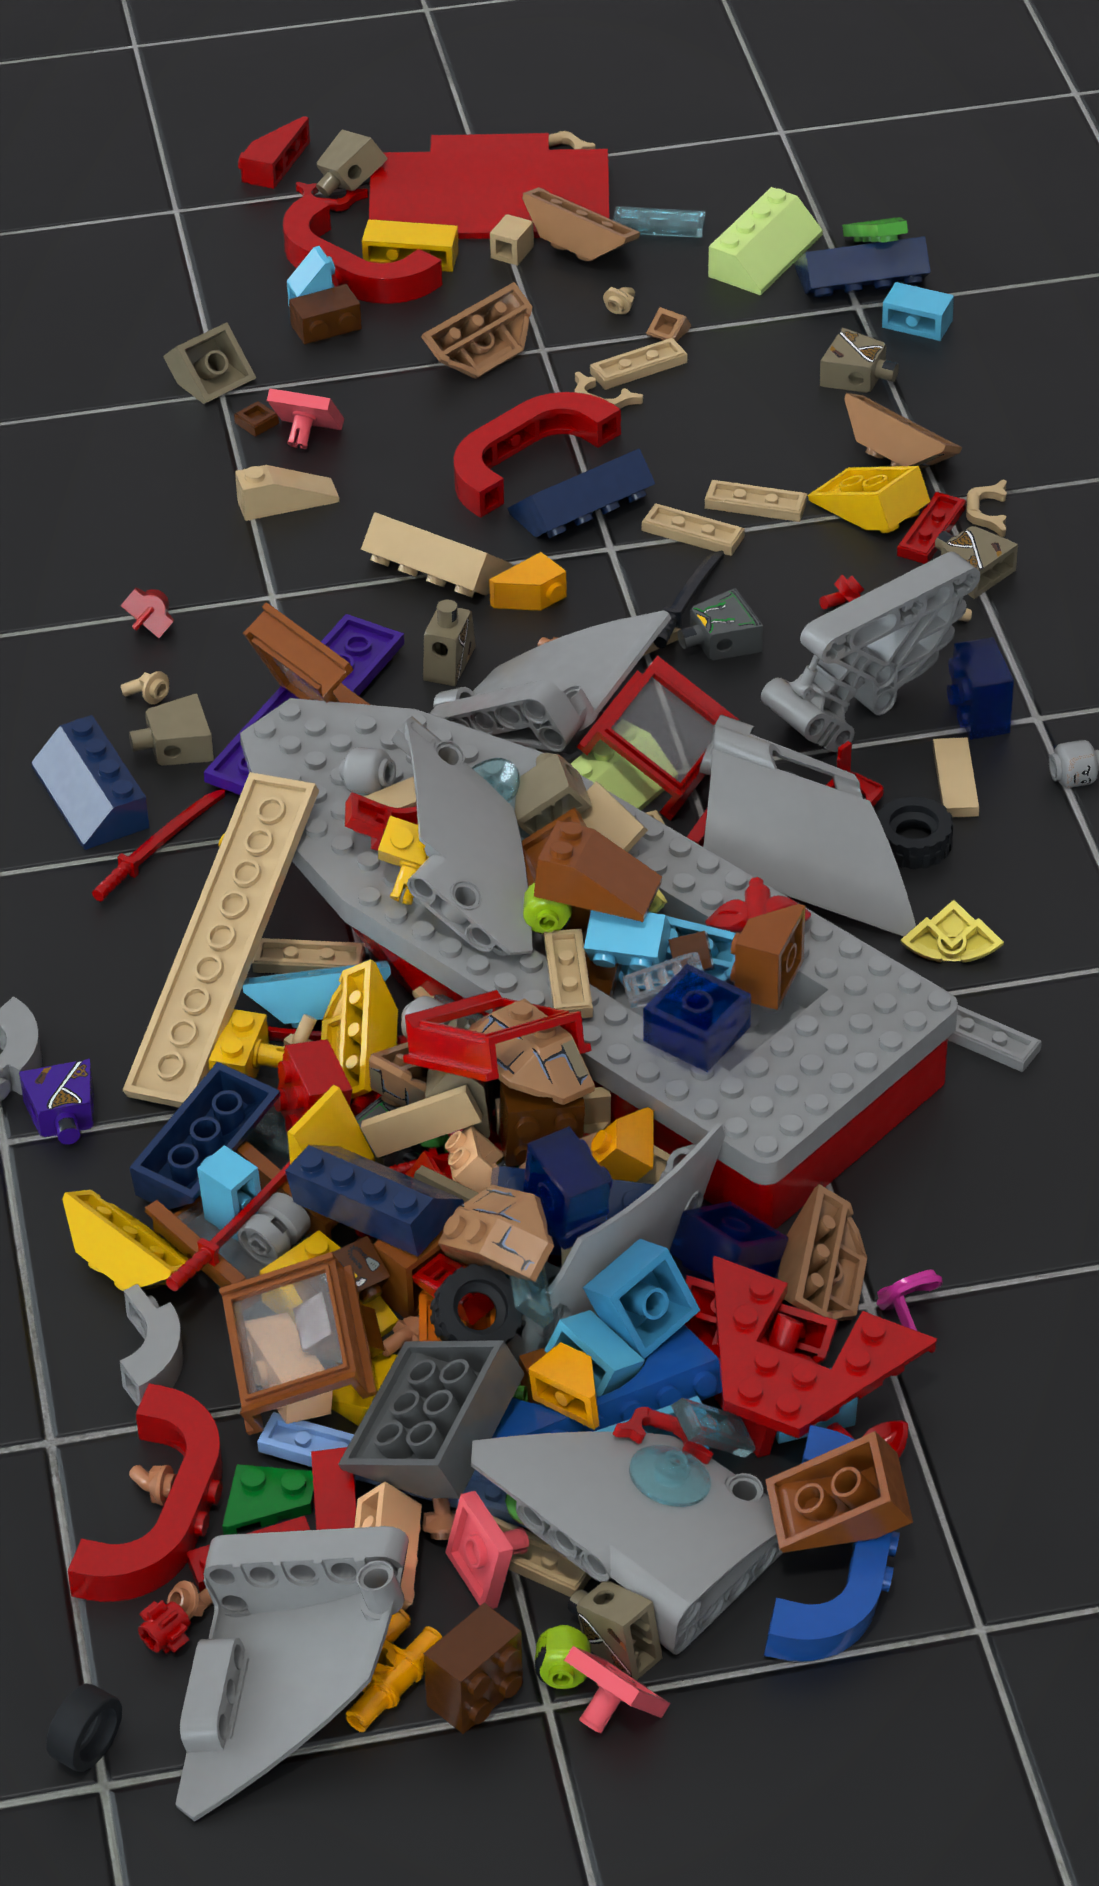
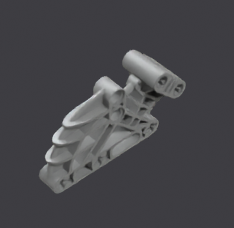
(872, 649)

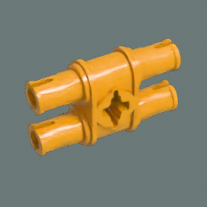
(393, 1673)

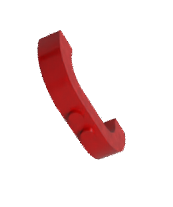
(369, 281)
(520, 427)
(144, 1565)

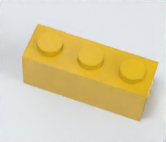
(396, 240)

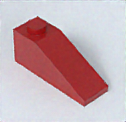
(273, 154)

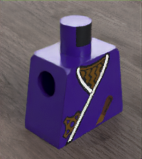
(60, 1099)

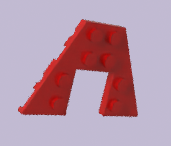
(782, 1387)

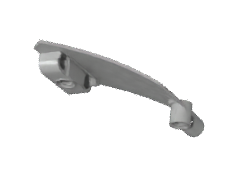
(472, 844)
(649, 1218)

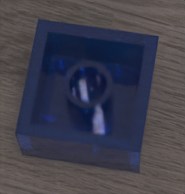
(981, 688)
(697, 1017)
(569, 1184)
(729, 1234)

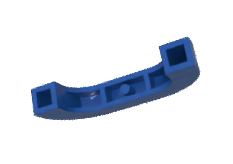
(828, 1628)

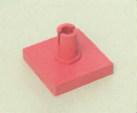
(304, 412)
(481, 1549)
(613, 1688)

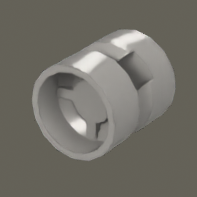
(274, 1229)

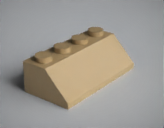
(431, 554)

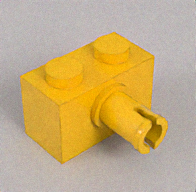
(402, 848)
(246, 1044)

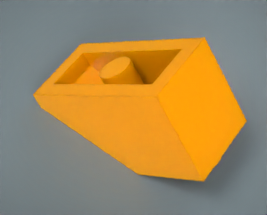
(529, 585)
(626, 1146)
(566, 1384)

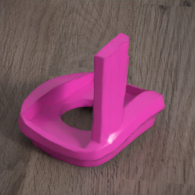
(893, 1295)

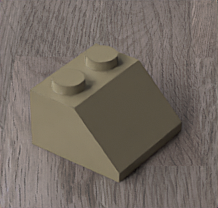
(210, 364)

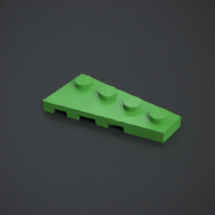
(876, 230)

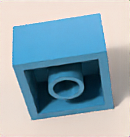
(642, 1296)

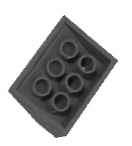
(430, 1413)

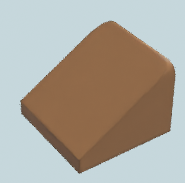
(668, 325)

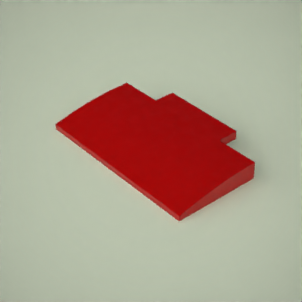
(482, 178)

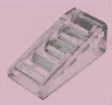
(658, 973)

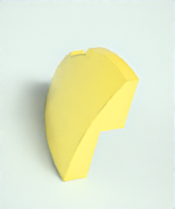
(952, 937)

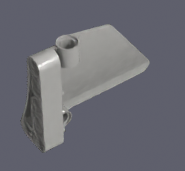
(554, 687)

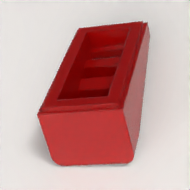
(471, 1306)

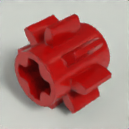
(164, 1626)

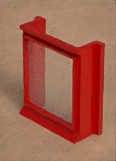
(661, 729)

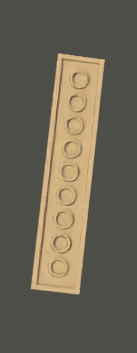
(221, 939)

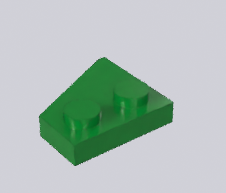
(267, 1496)

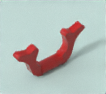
(335, 204)
(646, 1416)

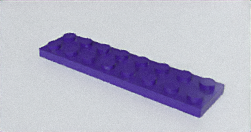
(360, 643)

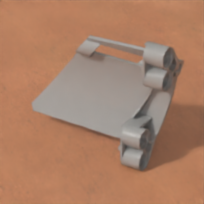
(798, 832)

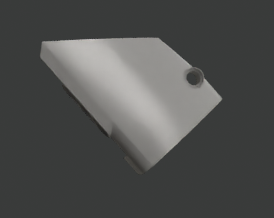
(585, 1506)
(285, 1649)

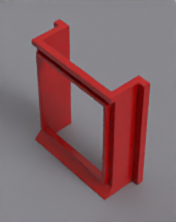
(472, 1052)

